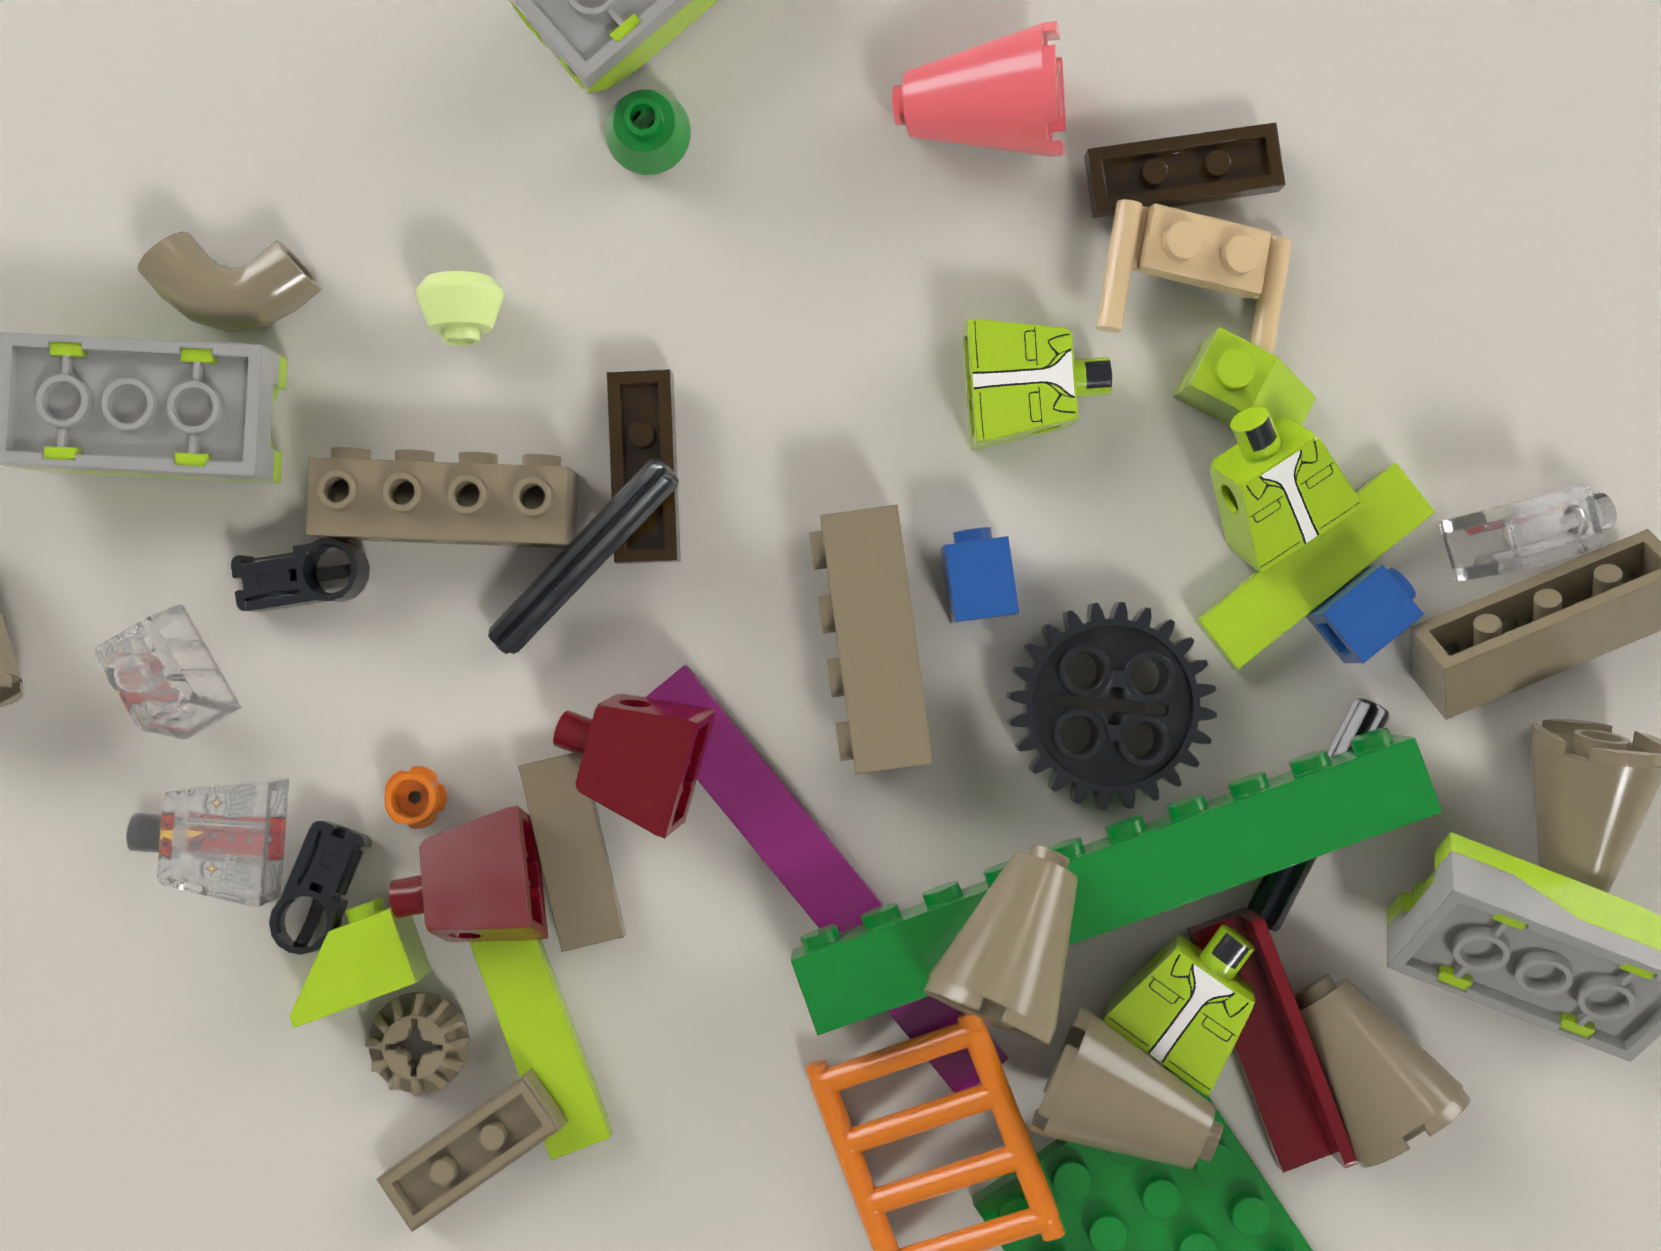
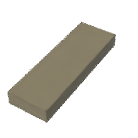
(572, 853)
(472, 1150)

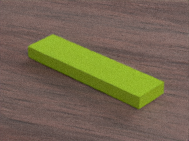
(1288, 591)
(543, 1037)

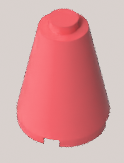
(990, 95)

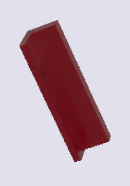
(1280, 1056)

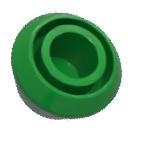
(647, 131)

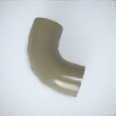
(225, 296)

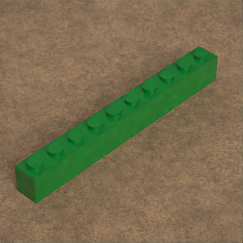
(1135, 869)

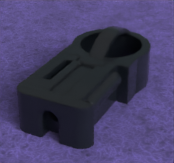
(294, 577)
(323, 873)

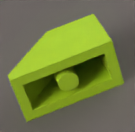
(1238, 375)
(361, 962)

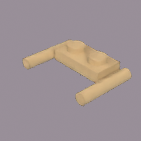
(1195, 253)

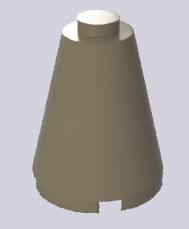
(1590, 796)
(1013, 948)
(1376, 1072)
(1123, 1100)

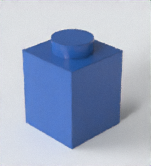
(979, 576)
(1366, 613)

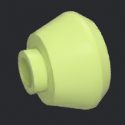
(460, 305)

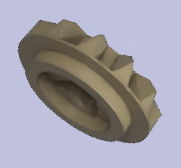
(438, 1022)

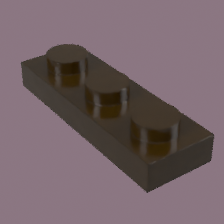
(1186, 168)
(639, 430)

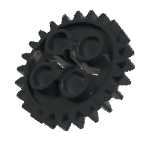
(1105, 761)

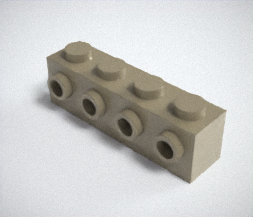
(442, 501)
(1539, 626)
(875, 640)

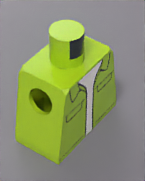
(1025, 380)
(1277, 488)
(1187, 1006)

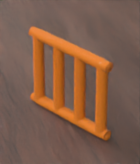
(992, 1094)

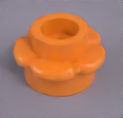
(398, 801)

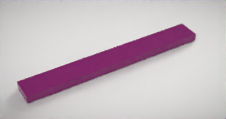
(801, 854)

